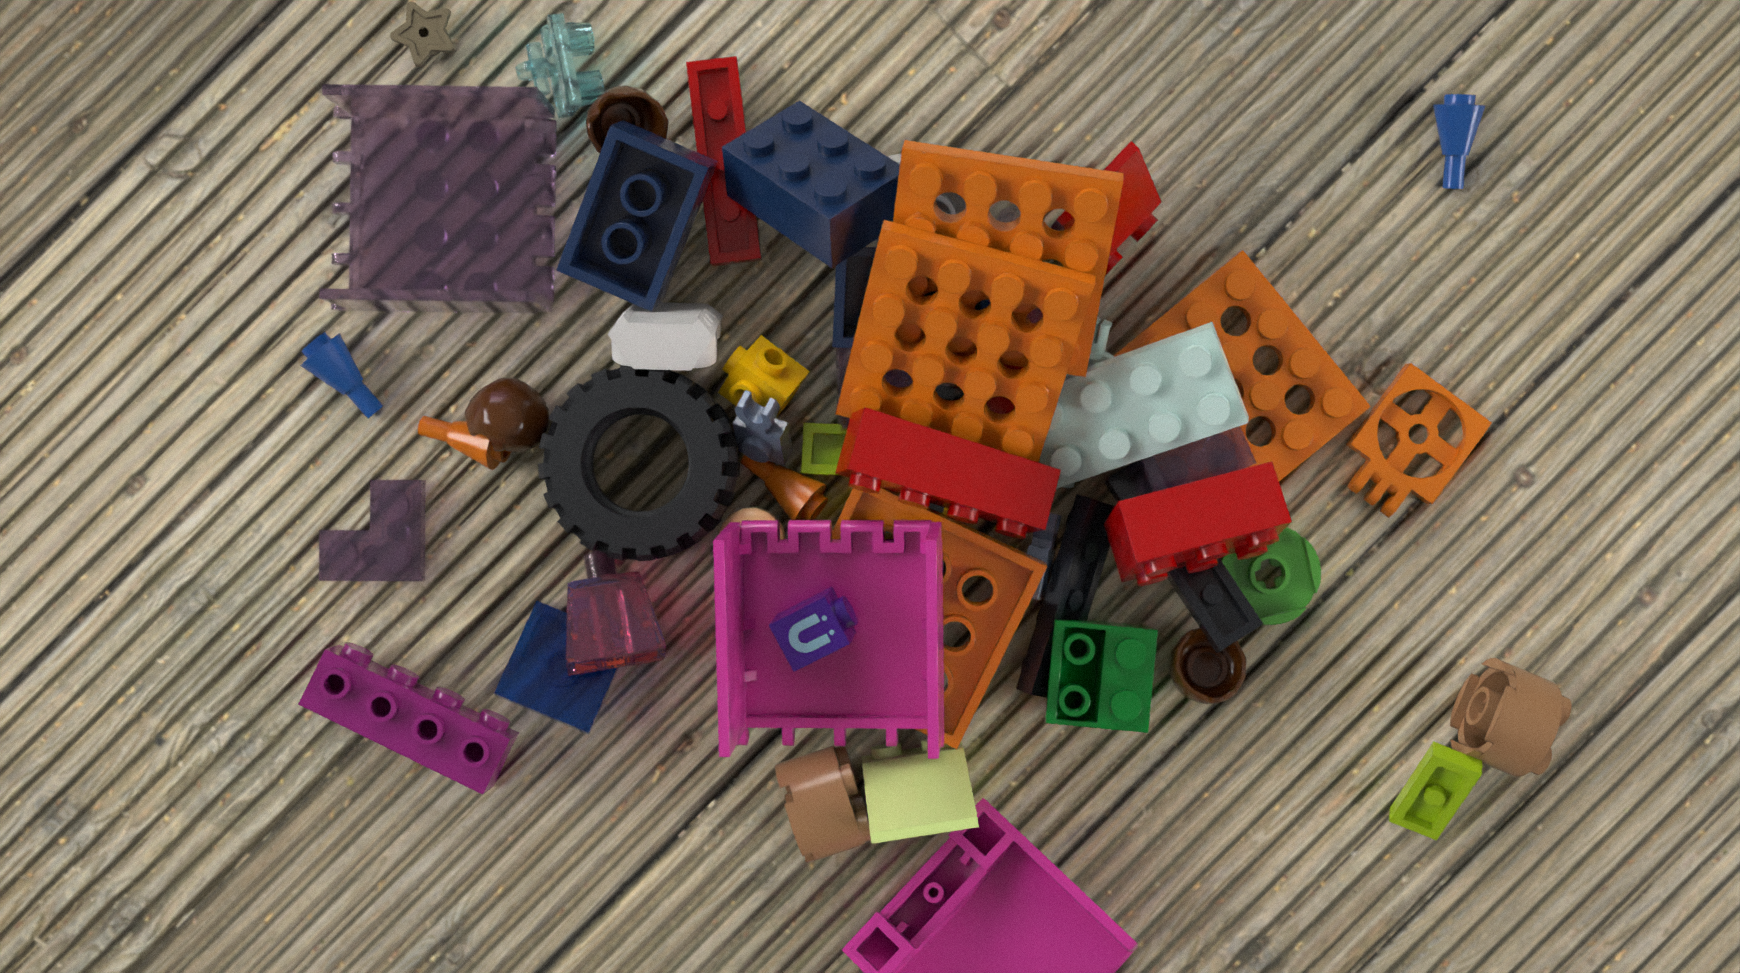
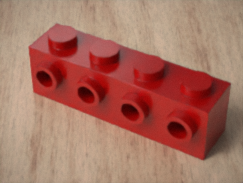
(947, 472)

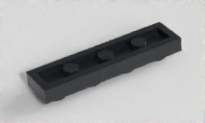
(1070, 587)
(1208, 594)

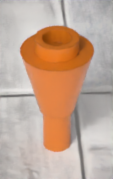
(458, 437)
(796, 493)

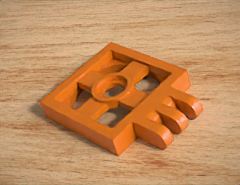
(1388, 472)

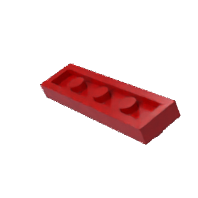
(717, 121)

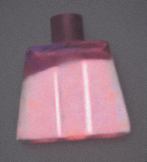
(610, 619)

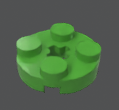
(1291, 590)

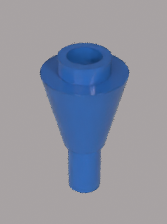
(1457, 127)
(334, 365)

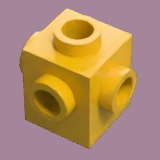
(763, 372)

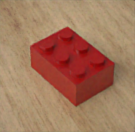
(1197, 524)

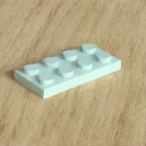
(1143, 405)

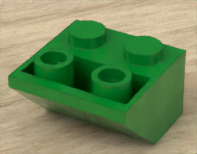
(1101, 675)

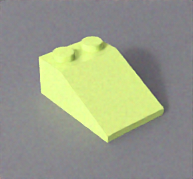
(917, 794)

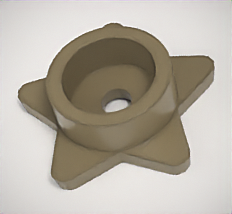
(431, 45)

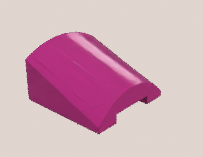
(990, 908)

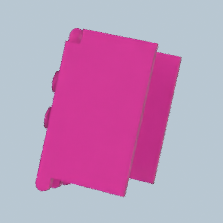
(881, 679)

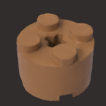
(1509, 718)
(824, 803)

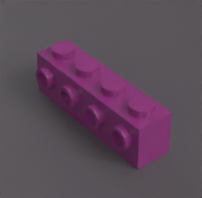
(409, 717)

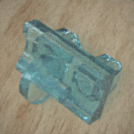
(560, 44)

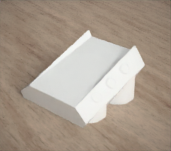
(668, 337)

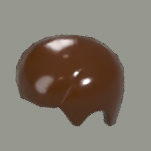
(624, 104)
(508, 415)
(1202, 672)

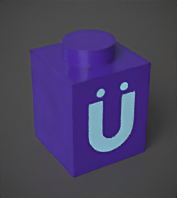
(814, 628)

